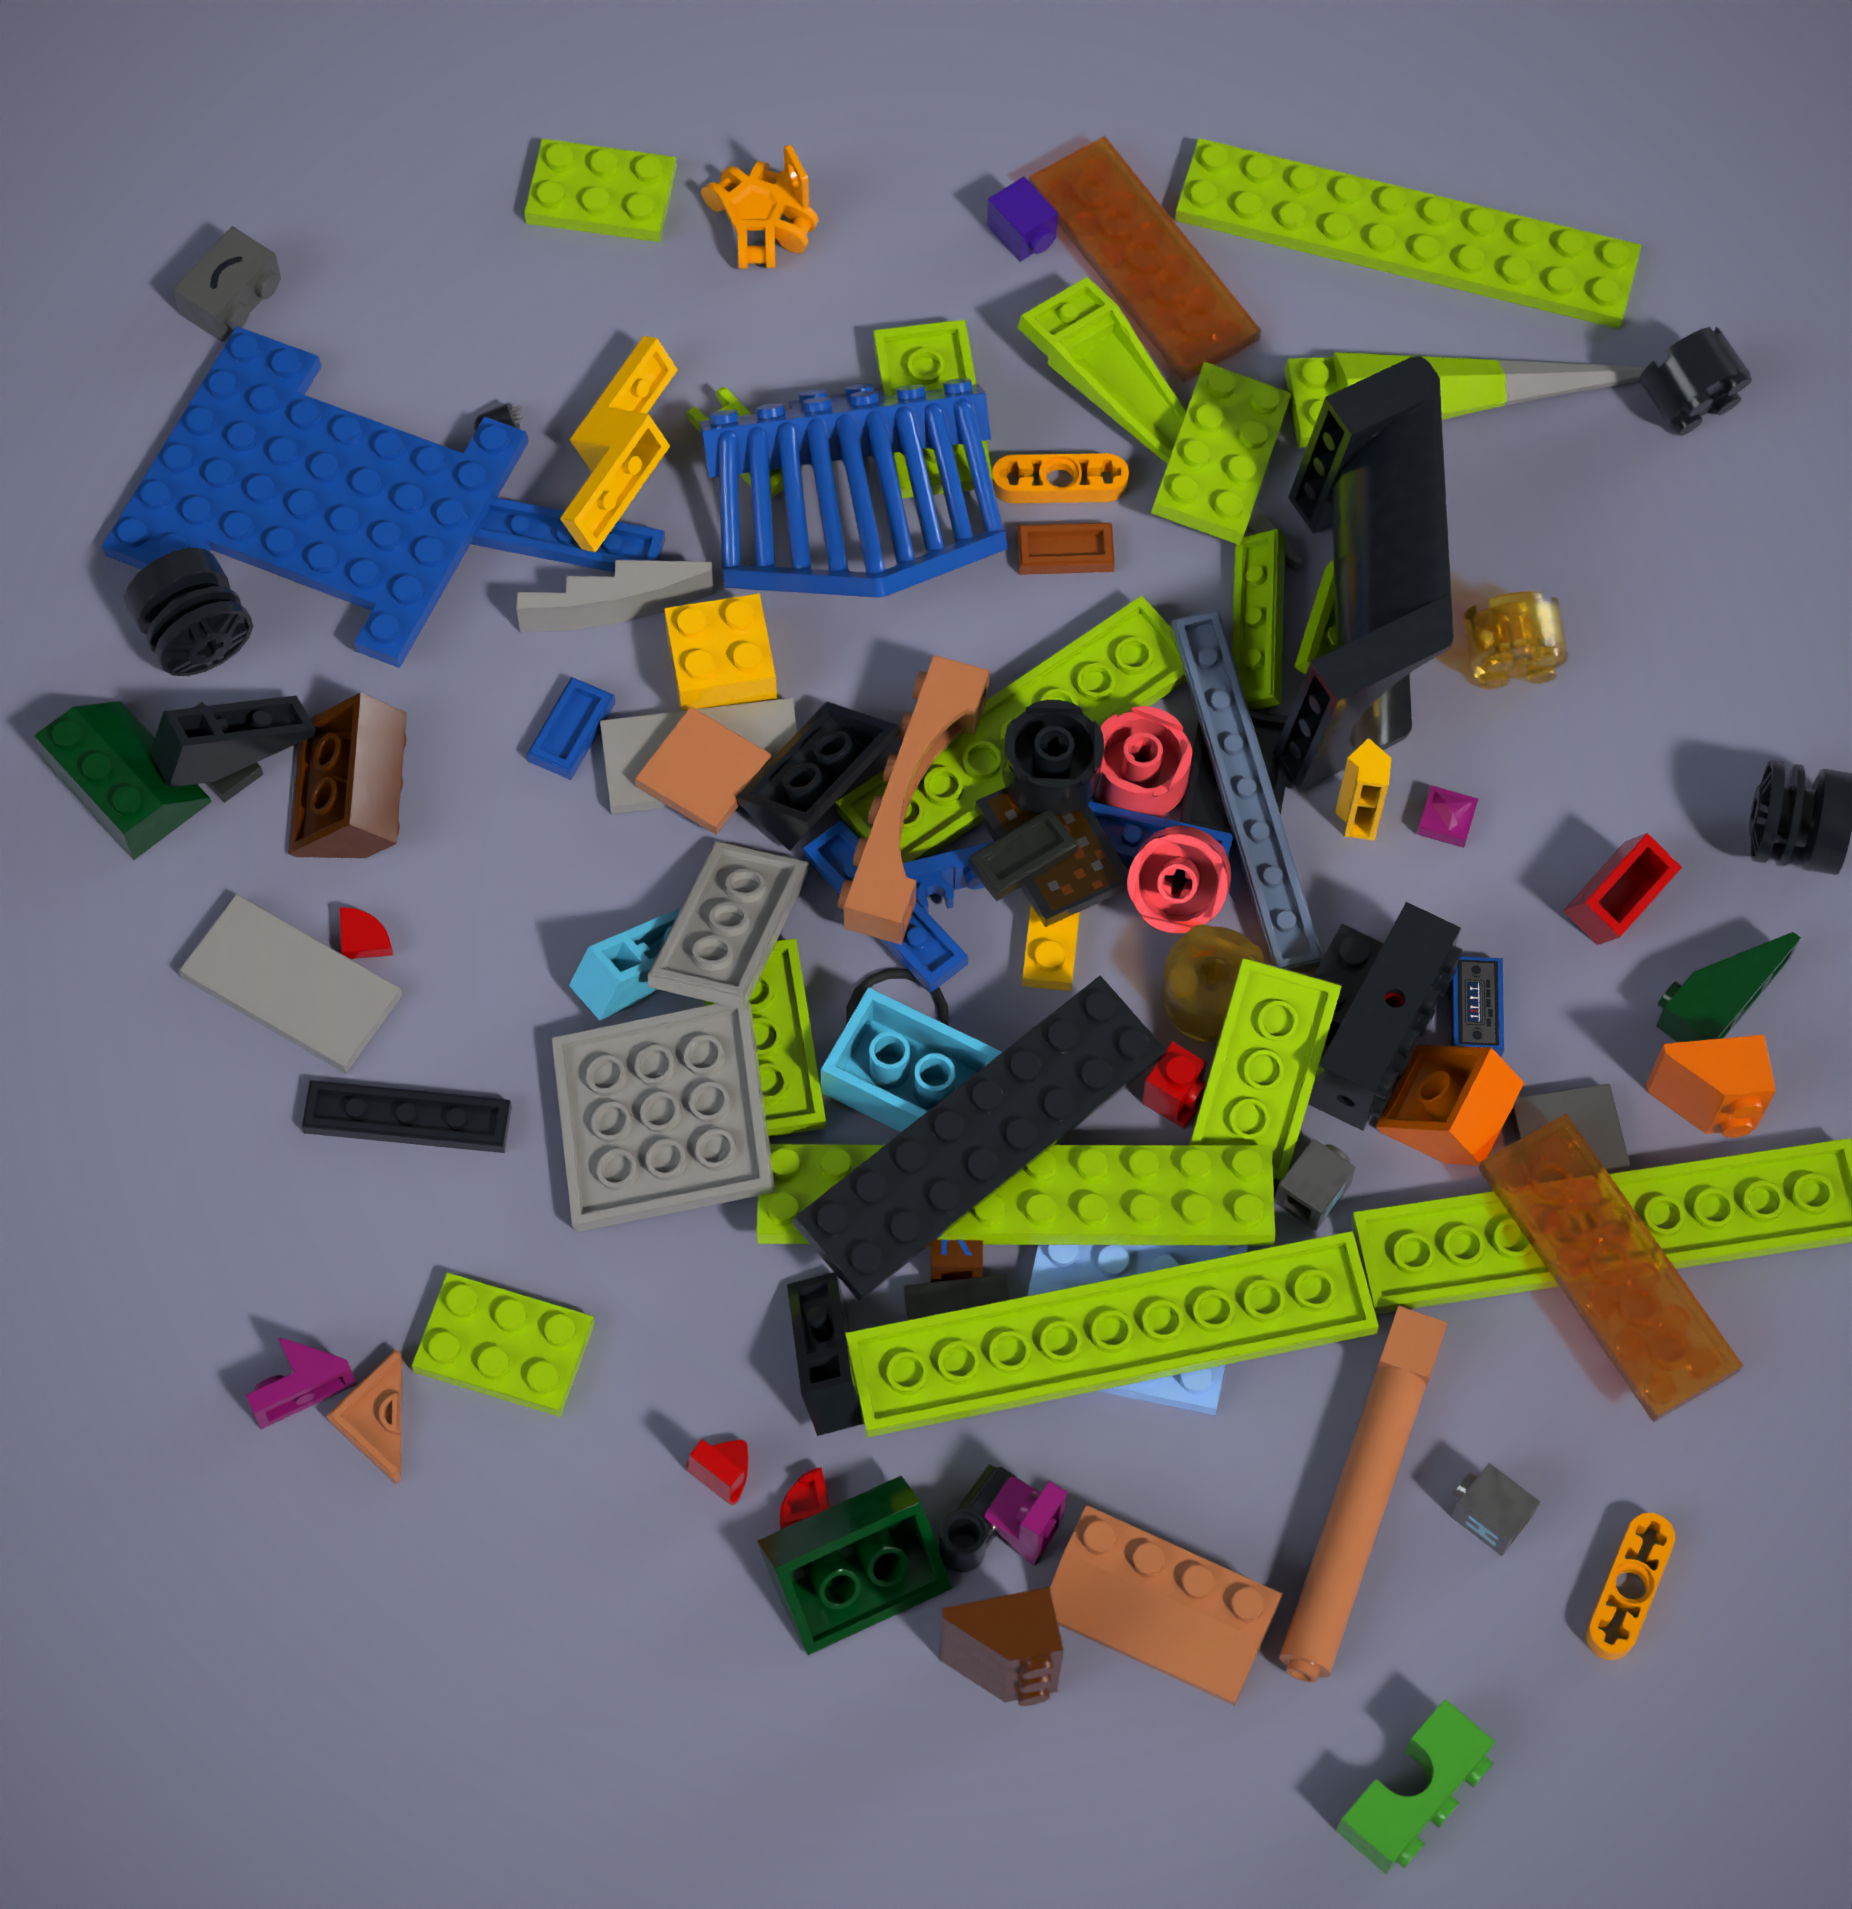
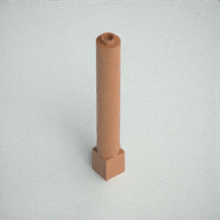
(1361, 1495)

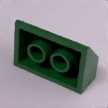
(108, 767)
(855, 1564)

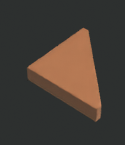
(373, 1416)

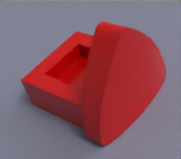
(721, 1468)

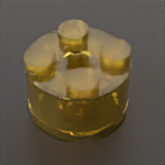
(1516, 639)
(1193, 963)

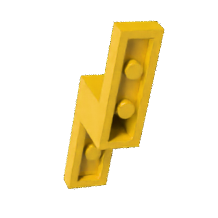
(619, 444)

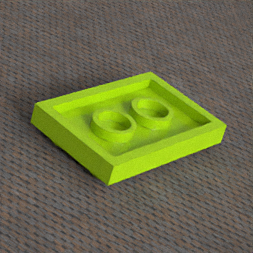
(600, 190)
(503, 1344)

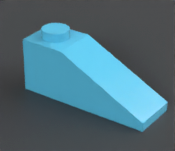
(617, 969)

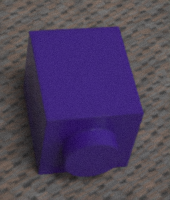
(1022, 219)

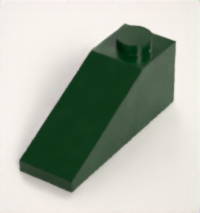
(1722, 992)

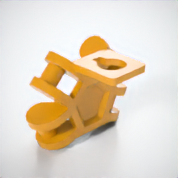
(758, 204)

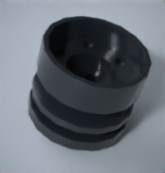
(188, 611)
(1802, 817)

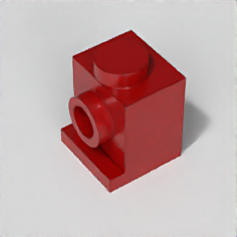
(1176, 1085)

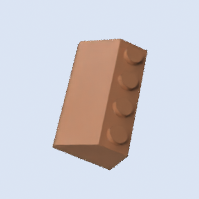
(1161, 1604)

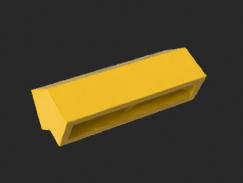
(1364, 790)

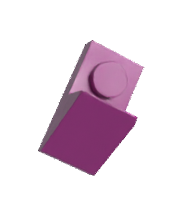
(313, 1379)
(1027, 1516)

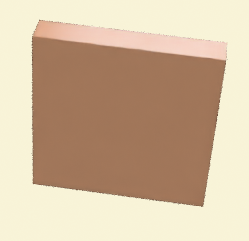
(702, 770)

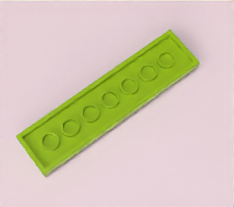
(1105, 672)

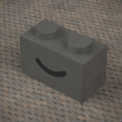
(227, 284)

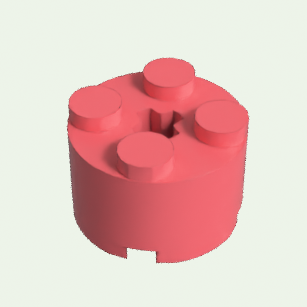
(1144, 761)
(1154, 892)

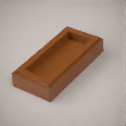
(1065, 548)

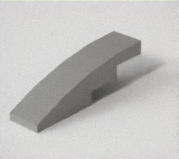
(635, 592)

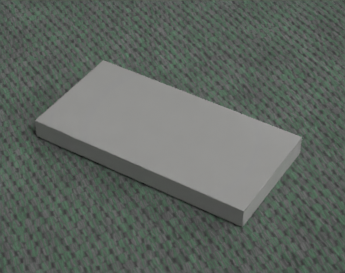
(634, 740)
(728, 925)
(291, 983)

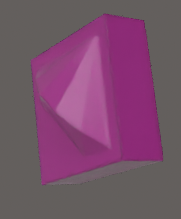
(1447, 816)

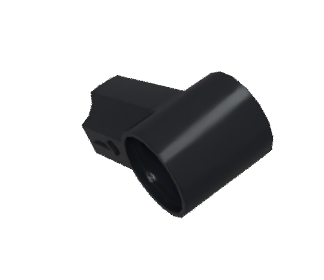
(970, 1520)

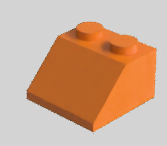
(1715, 1083)
(1451, 1102)

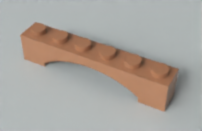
(947, 706)

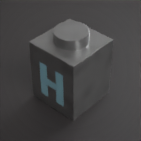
(1315, 1183)
(1493, 1507)

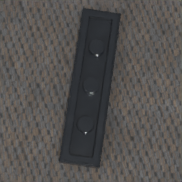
(407, 1116)

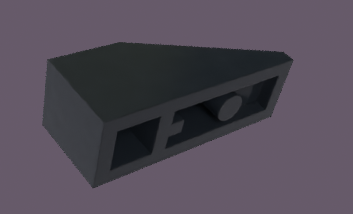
(224, 738)
(823, 1353)

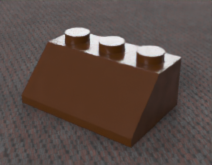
(349, 781)
(1005, 1645)

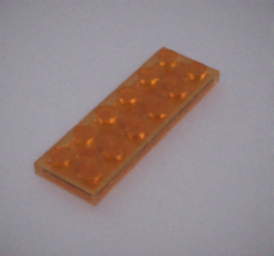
(1145, 259)
(1610, 1267)

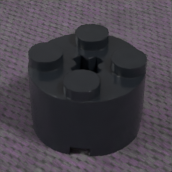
(1696, 379)
(1052, 758)

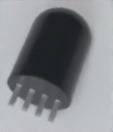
(504, 414)

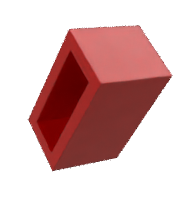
(1622, 889)

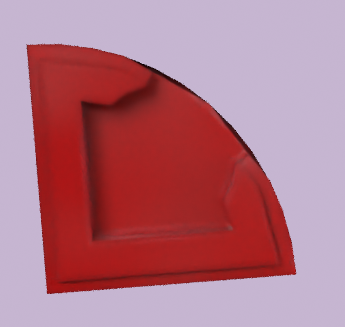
(362, 935)
(804, 1498)

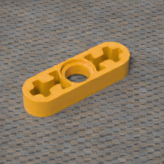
(1073, 464)
(1604, 1614)

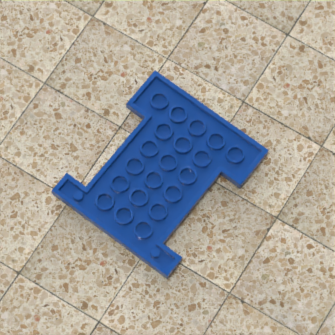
(315, 492)

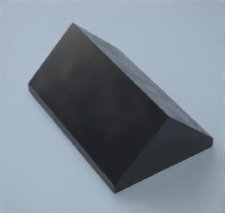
(814, 770)

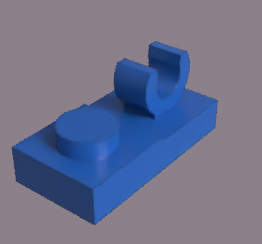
(943, 873)

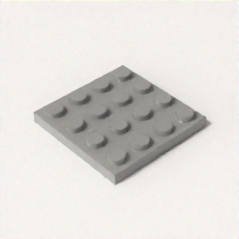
(662, 1115)

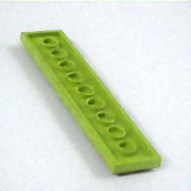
(1408, 233)
(1070, 1195)
(1692, 1209)
(1110, 1333)

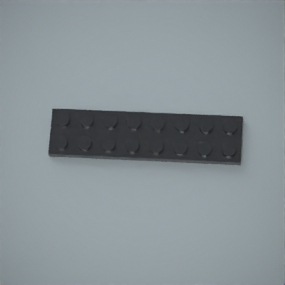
(978, 1138)

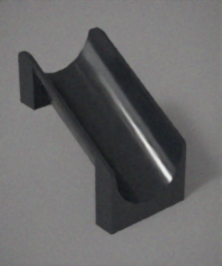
(1381, 485)

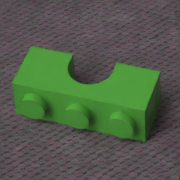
(1389, 1825)

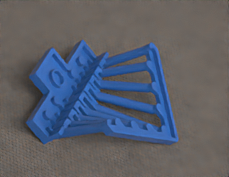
(847, 429)

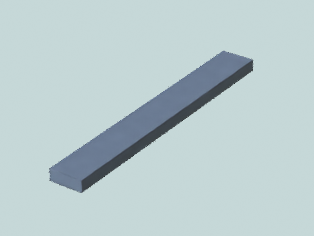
(1246, 792)

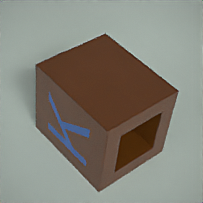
(956, 1260)

